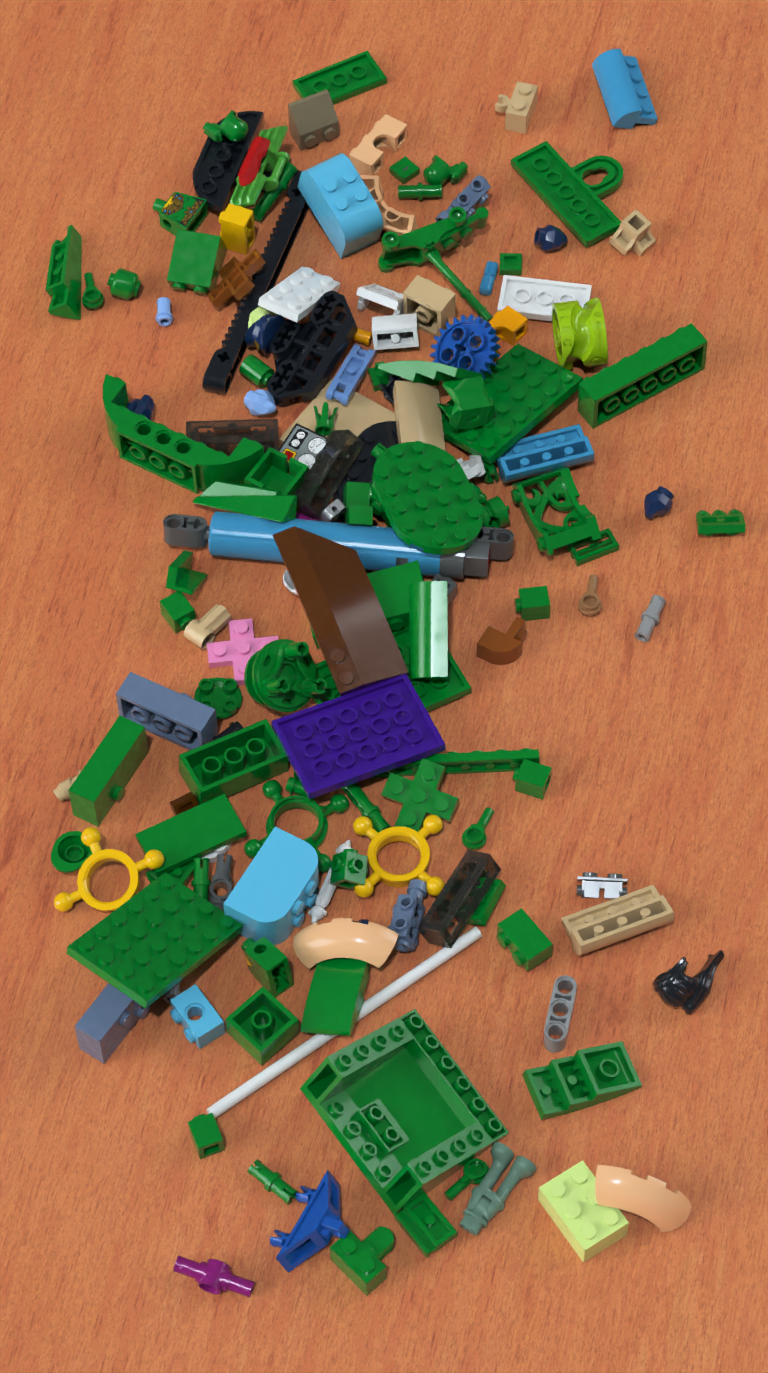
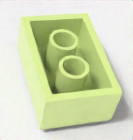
(575, 1211)

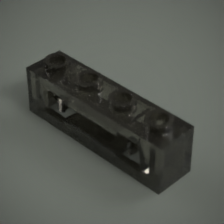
(229, 433)
(459, 898)

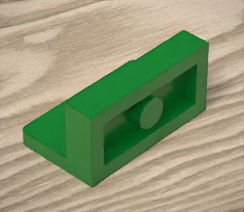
(181, 577)

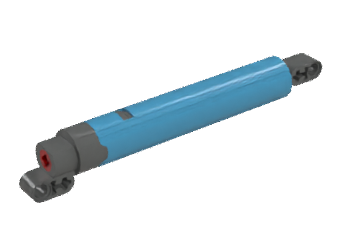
(377, 547)

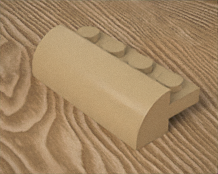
(617, 920)

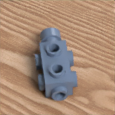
(472, 195)
(408, 915)

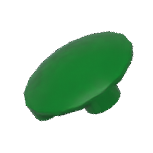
(219, 694)

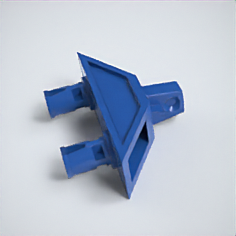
(315, 1226)

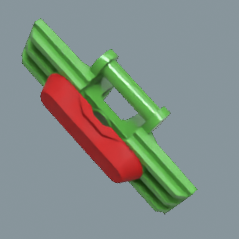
(261, 157)

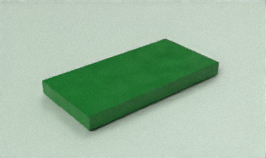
(343, 78)
(193, 833)

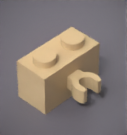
(518, 108)

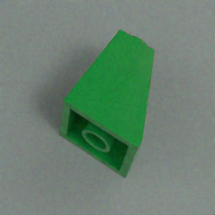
(196, 261)

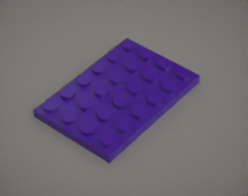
(358, 736)

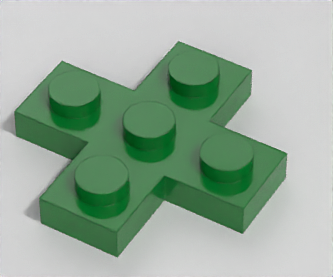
(420, 795)

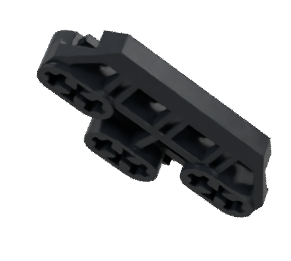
(299, 346)

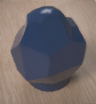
(549, 238)
(142, 406)
(658, 502)

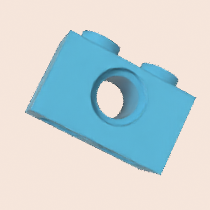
(194, 1003)

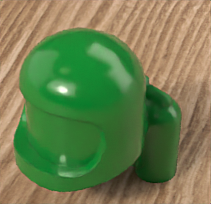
(231, 128)
(439, 172)

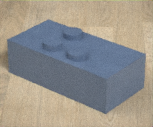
(166, 712)
(107, 1023)

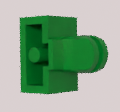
(362, 1258)

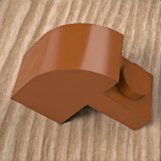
(500, 647)

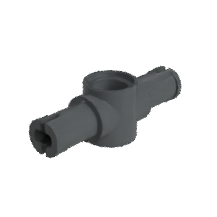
(221, 879)

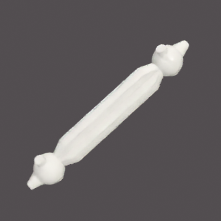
(325, 894)

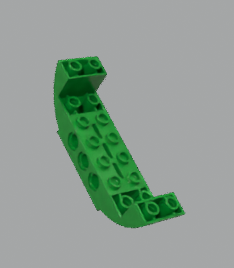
(168, 452)

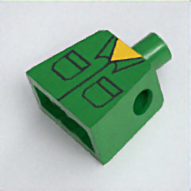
(262, 959)

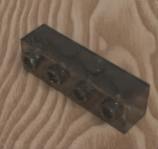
(327, 472)

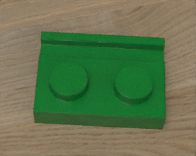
(425, 1225)

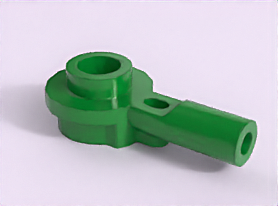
(92, 297)
(474, 836)
(473, 1173)

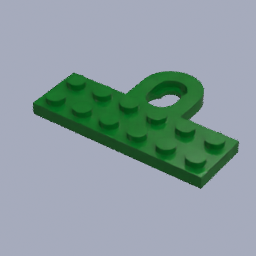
(568, 195)

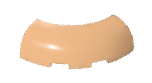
(392, 219)
(344, 940)
(645, 1197)

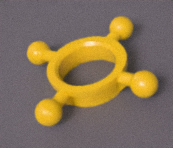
(364, 827)
(91, 837)

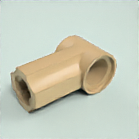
(204, 630)

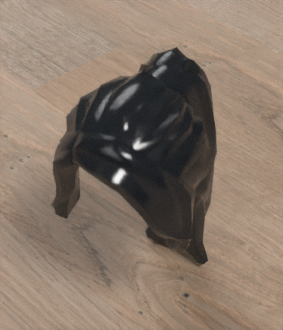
(687, 991)

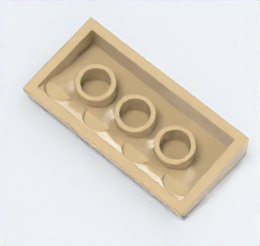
(418, 413)

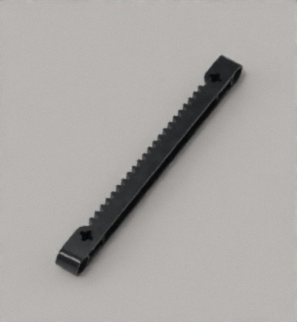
(228, 358)

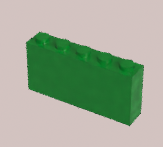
(392, 591)

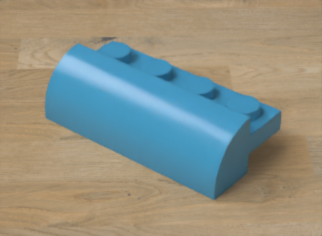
(623, 89)
(545, 453)

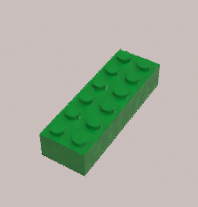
(642, 375)

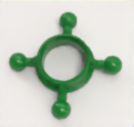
(272, 790)

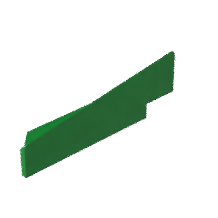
(65, 276)
(249, 500)

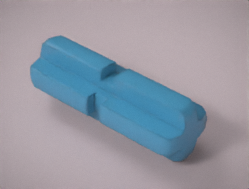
(489, 276)

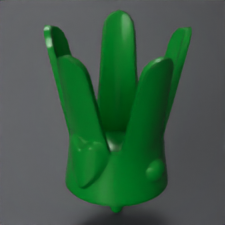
(324, 425)

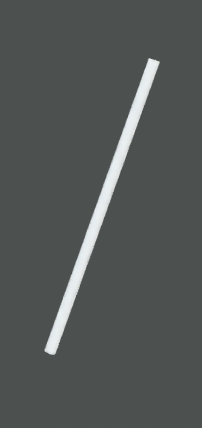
(320, 1039)

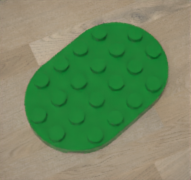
(427, 497)

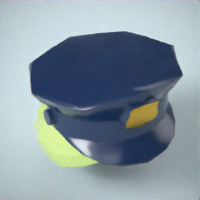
(262, 328)

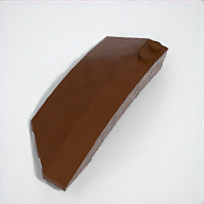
(341, 610)

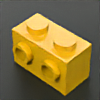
(237, 228)

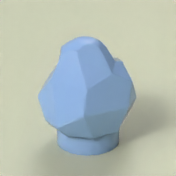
(259, 402)

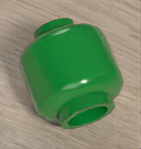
(124, 284)

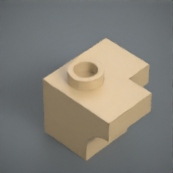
(633, 235)

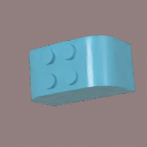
(342, 204)
(275, 888)

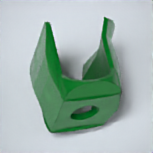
(471, 404)

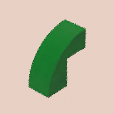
(357, 503)

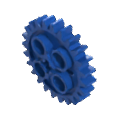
(466, 349)

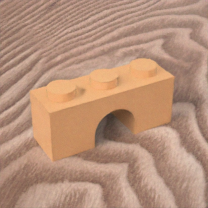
(386, 134)

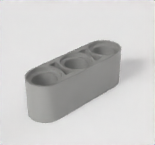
(560, 1003)

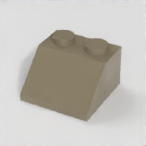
(313, 120)

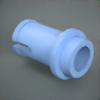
(164, 316)

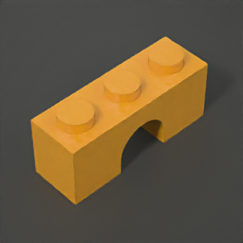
(509, 326)

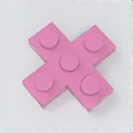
(238, 649)

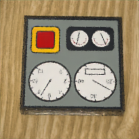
(302, 445)

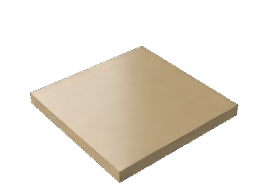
(355, 416)

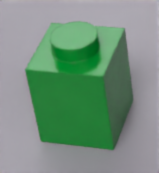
(533, 603)
(177, 611)
(532, 778)
(205, 1135)

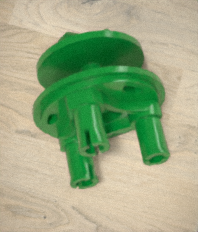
(283, 676)

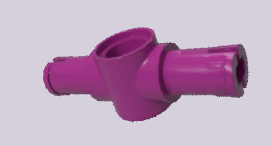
(214, 1276)

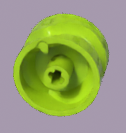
(579, 333)

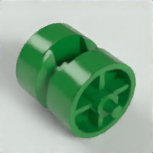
(495, 513)

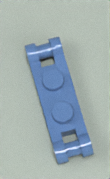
(350, 374)

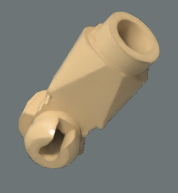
(62, 789)

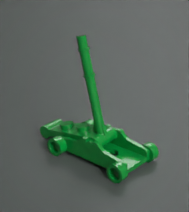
(431, 240)

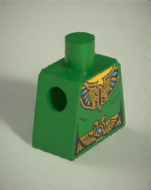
(181, 212)

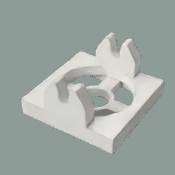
(381, 296)

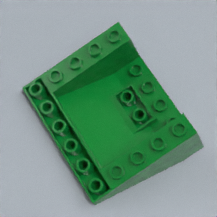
(402, 1109)

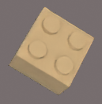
(430, 303)

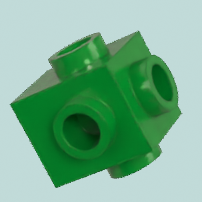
(348, 869)

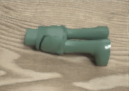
(486, 1203)

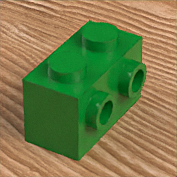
(524, 940)

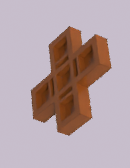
(237, 278)

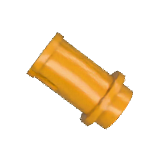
(363, 336)

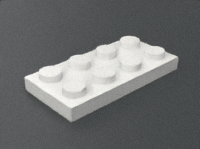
(298, 293)
(535, 297)

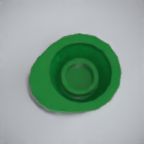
(69, 852)

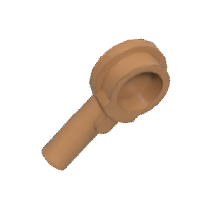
(590, 602)

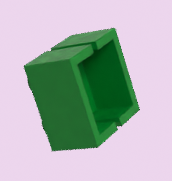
(272, 473)

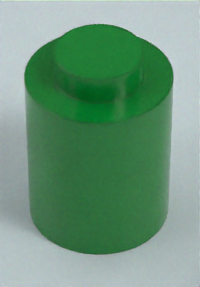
(256, 371)

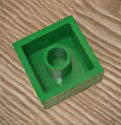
(262, 1025)

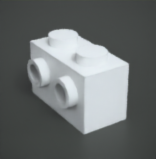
(395, 331)

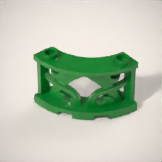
(550, 536)

